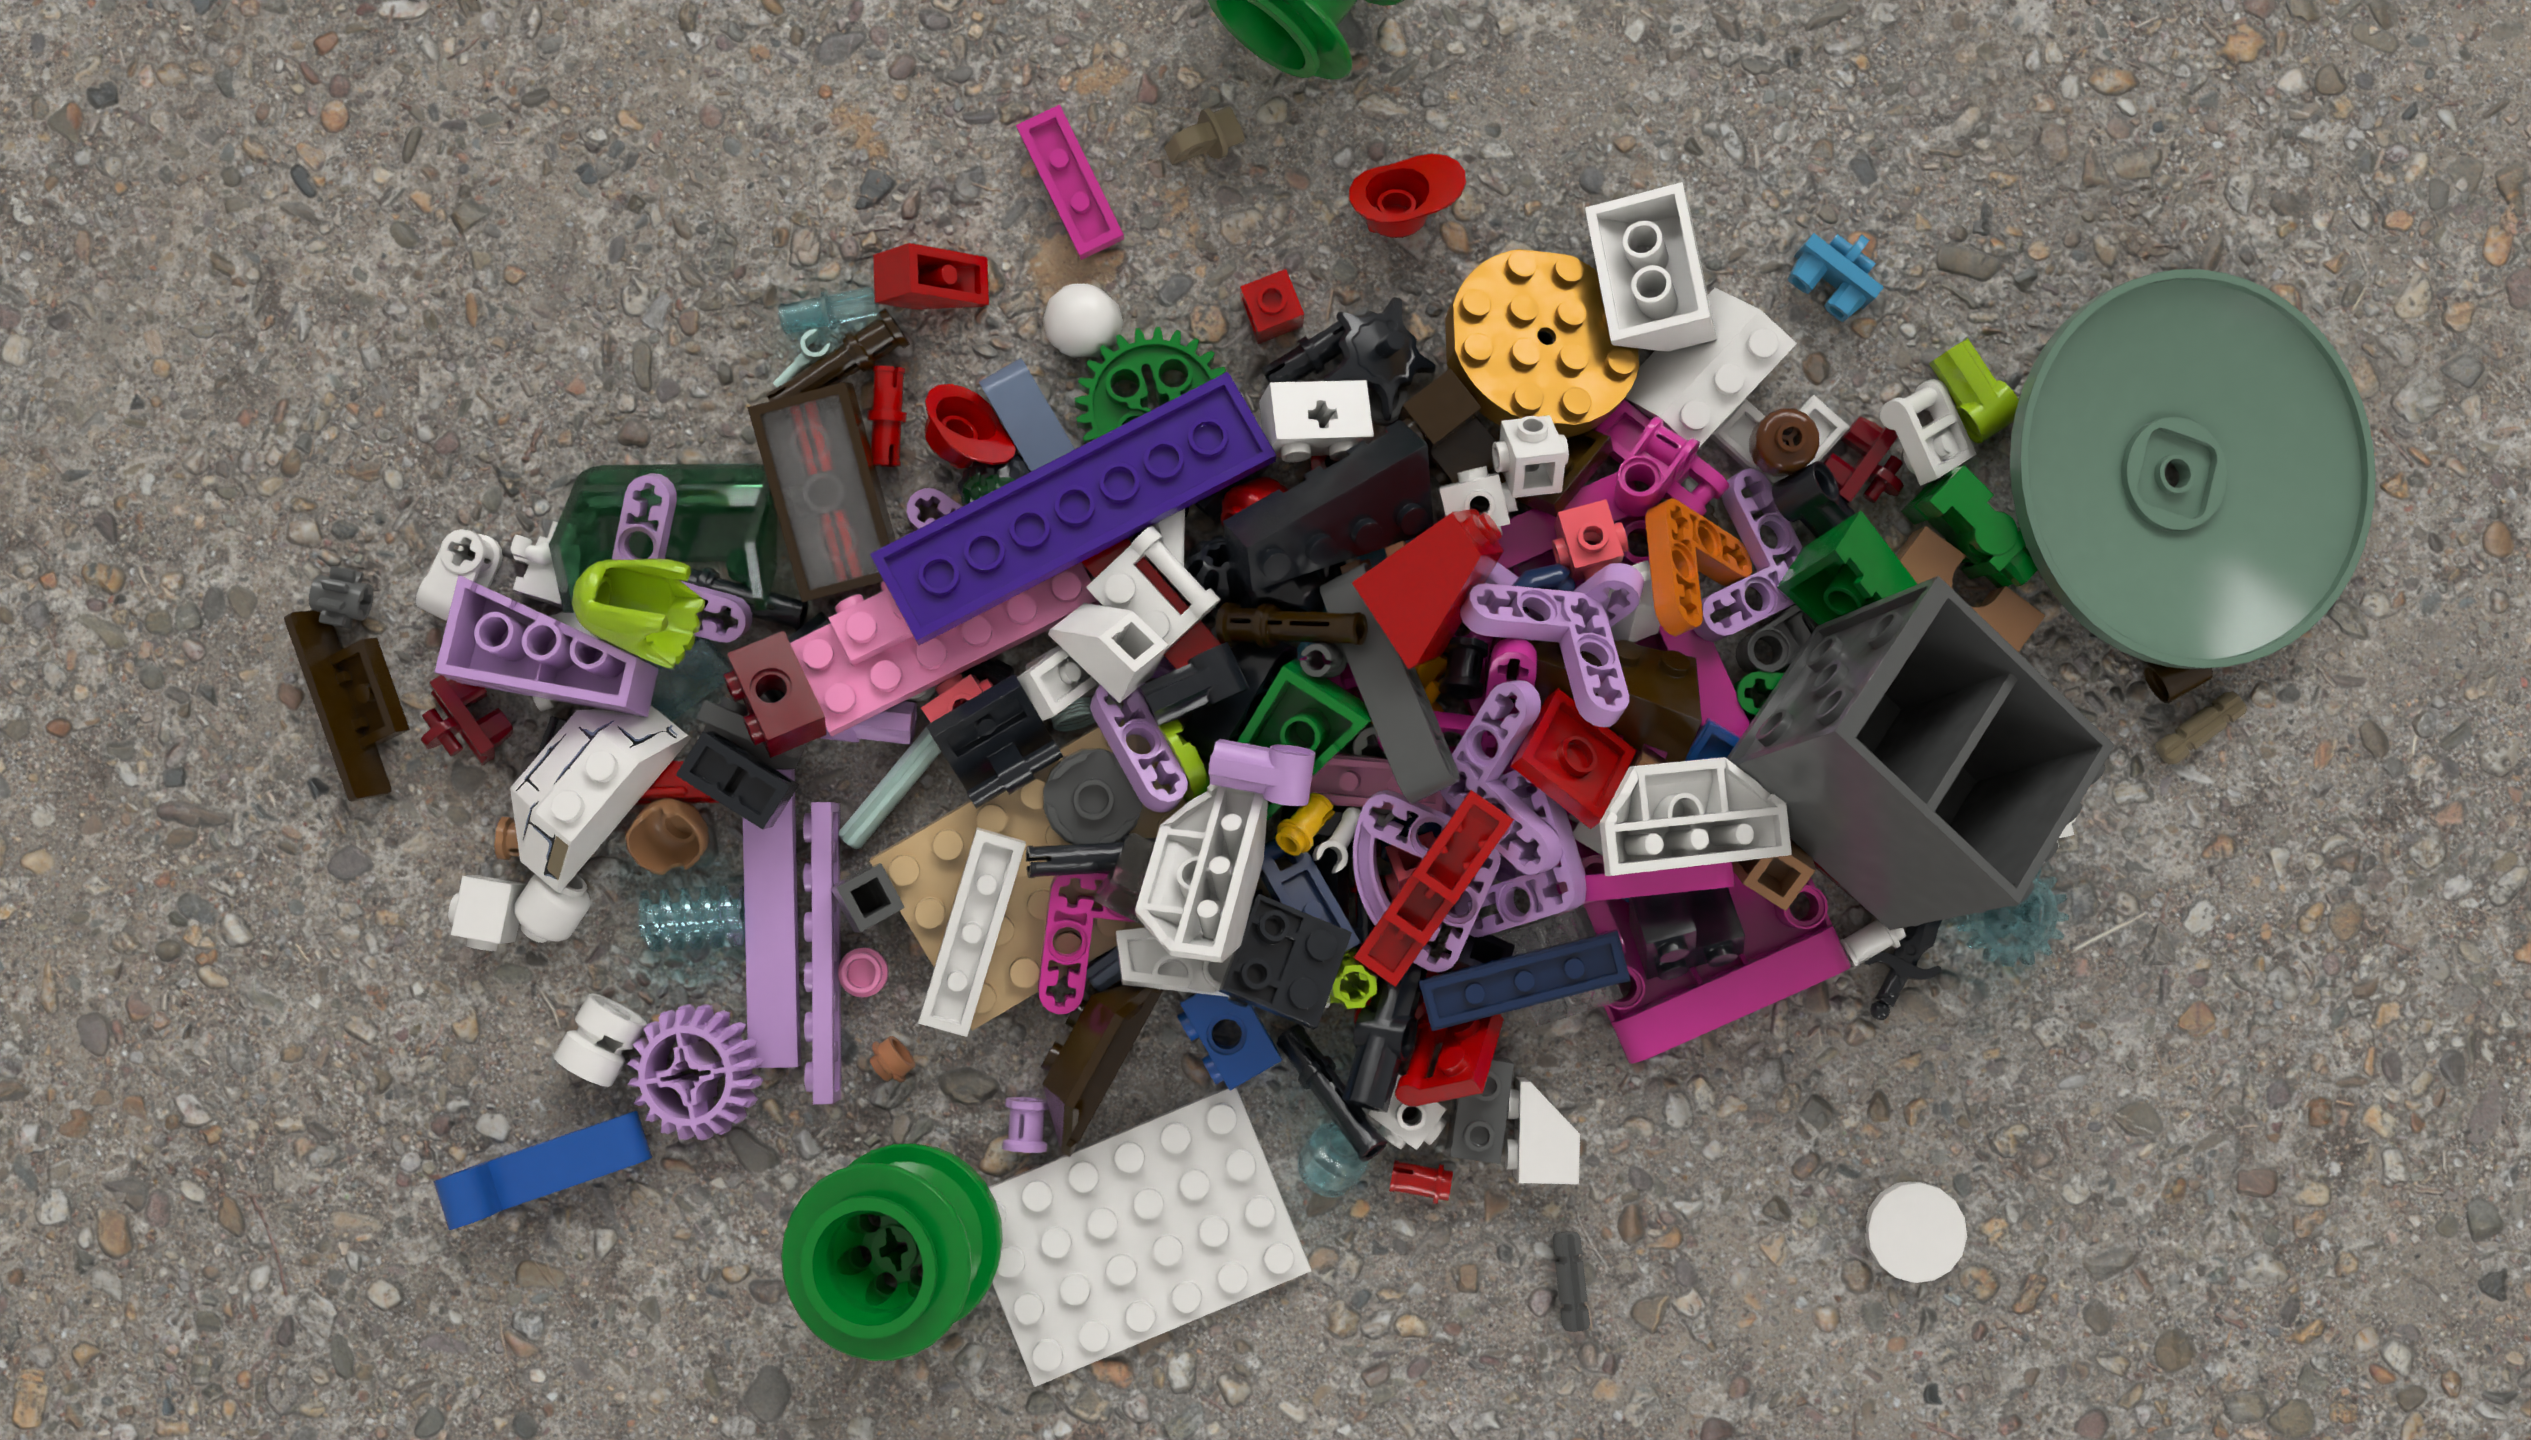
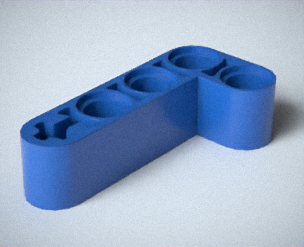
(542, 1169)

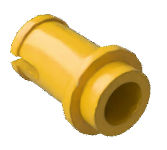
(1297, 833)

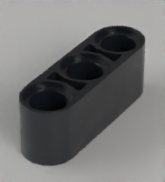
(1232, 716)

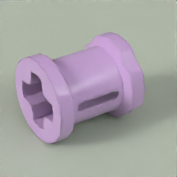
(1026, 1125)

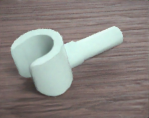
(804, 359)

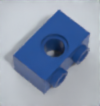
(1232, 1063)

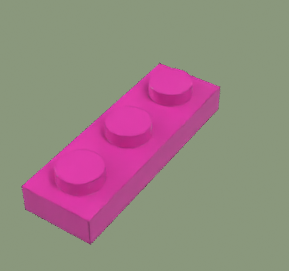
(1070, 182)

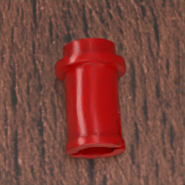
(1421, 1180)

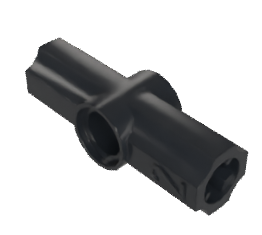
(1384, 1038)

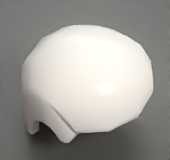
(1082, 320)

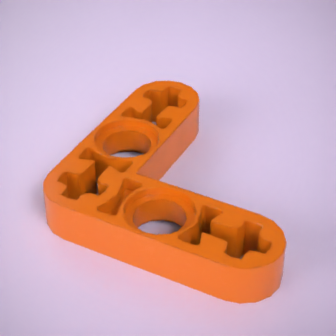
(1678, 548)

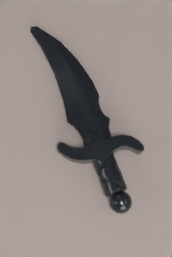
(1904, 966)

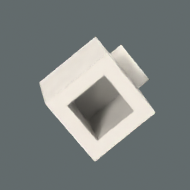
(485, 911)

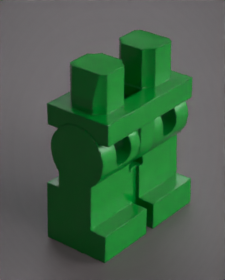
(1988, 538)

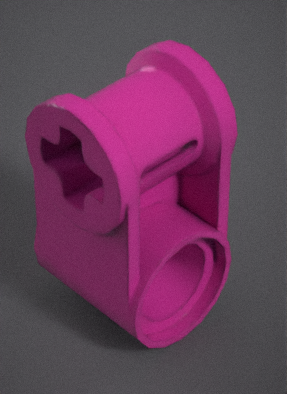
(1655, 460)

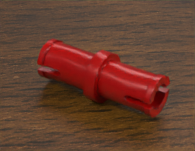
(887, 415)

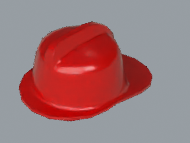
(1403, 194)
(965, 428)

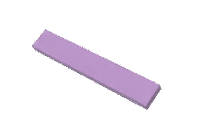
(772, 939)

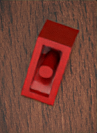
(930, 278)

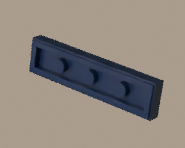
(1524, 980)

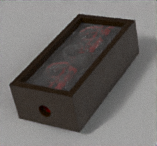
(824, 488)

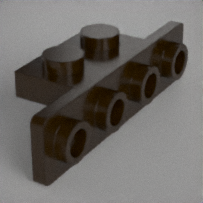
(351, 699)

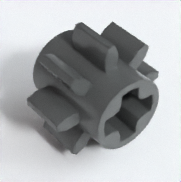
(341, 597)

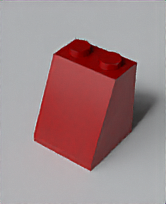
(1425, 583)

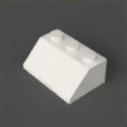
(1651, 271)
(1707, 381)

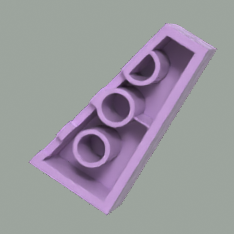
(525, 652)

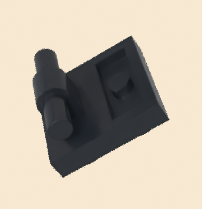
(995, 741)
(1285, 962)

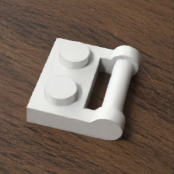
(1936, 446)
(1128, 588)

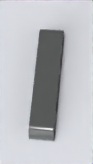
(1394, 699)

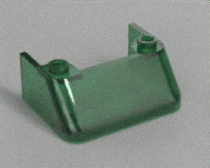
(717, 517)

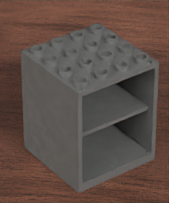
(1922, 758)

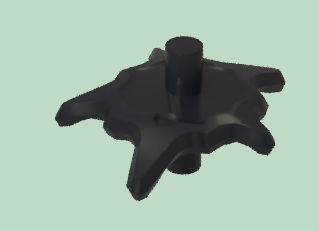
(1379, 351)

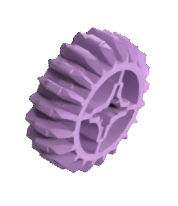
(696, 1110)

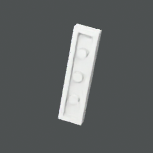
(972, 932)

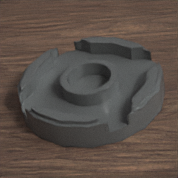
(1090, 798)

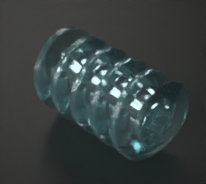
(692, 920)

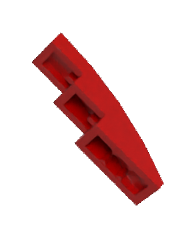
(1433, 888)

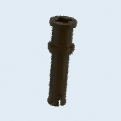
(856, 353)
(1270, 625)

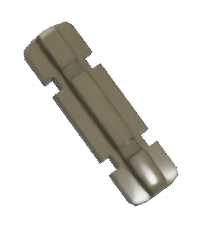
(2200, 728)

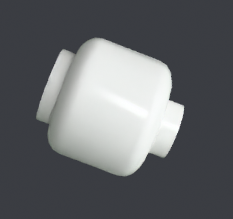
(551, 914)

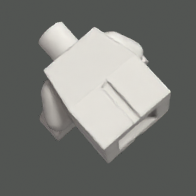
(539, 579)

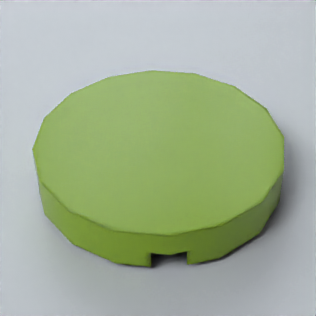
(1187, 758)

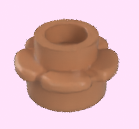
(891, 1059)

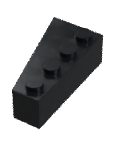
(1336, 512)

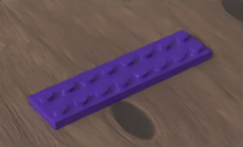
(1073, 508)

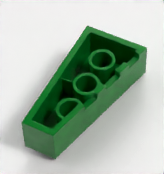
(1844, 571)
(1307, 715)

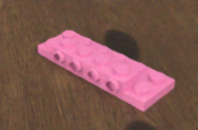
(873, 661)

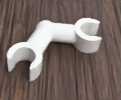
(1344, 835)

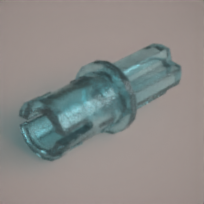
(827, 310)

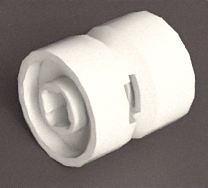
(586, 1050)

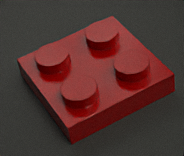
(1573, 759)

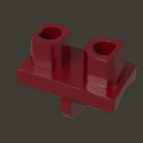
(1872, 444)
(479, 735)

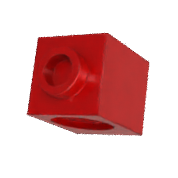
(1272, 306)

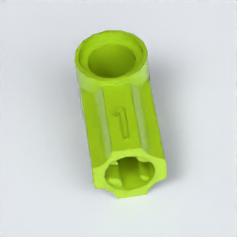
(1980, 400)
(1353, 983)

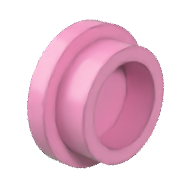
(863, 972)

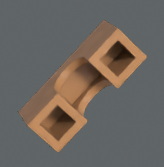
(1930, 555)

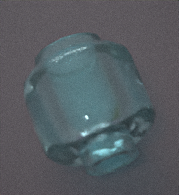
(1330, 1162)

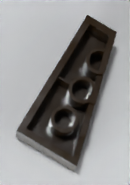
(1660, 686)

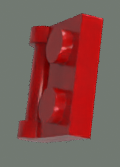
(1460, 1065)

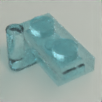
(689, 681)

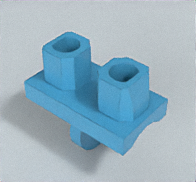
(1840, 266)

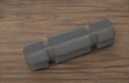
(1571, 1281)

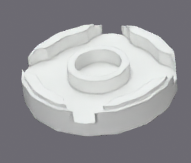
(1915, 1231)

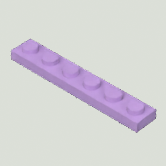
(821, 975)

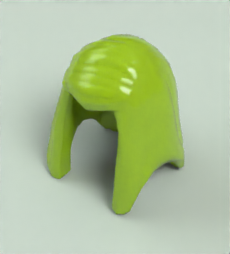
(640, 607)

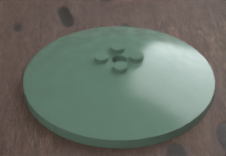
(2264, 453)

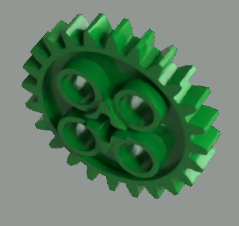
(1109, 411)

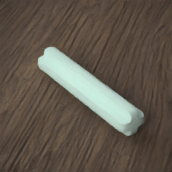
(890, 790)

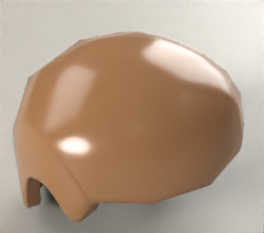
(667, 836)

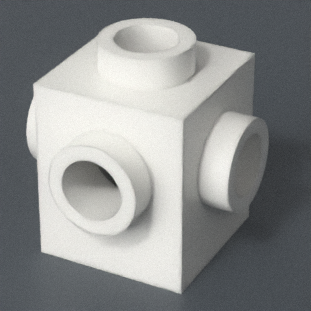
(1531, 456)
(1479, 483)
(1423, 1126)

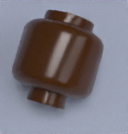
(1768, 440)

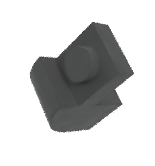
(867, 897)

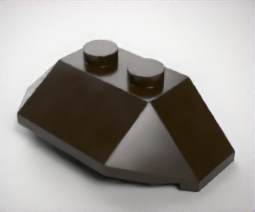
(1092, 1056)

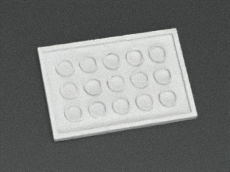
(1140, 1235)

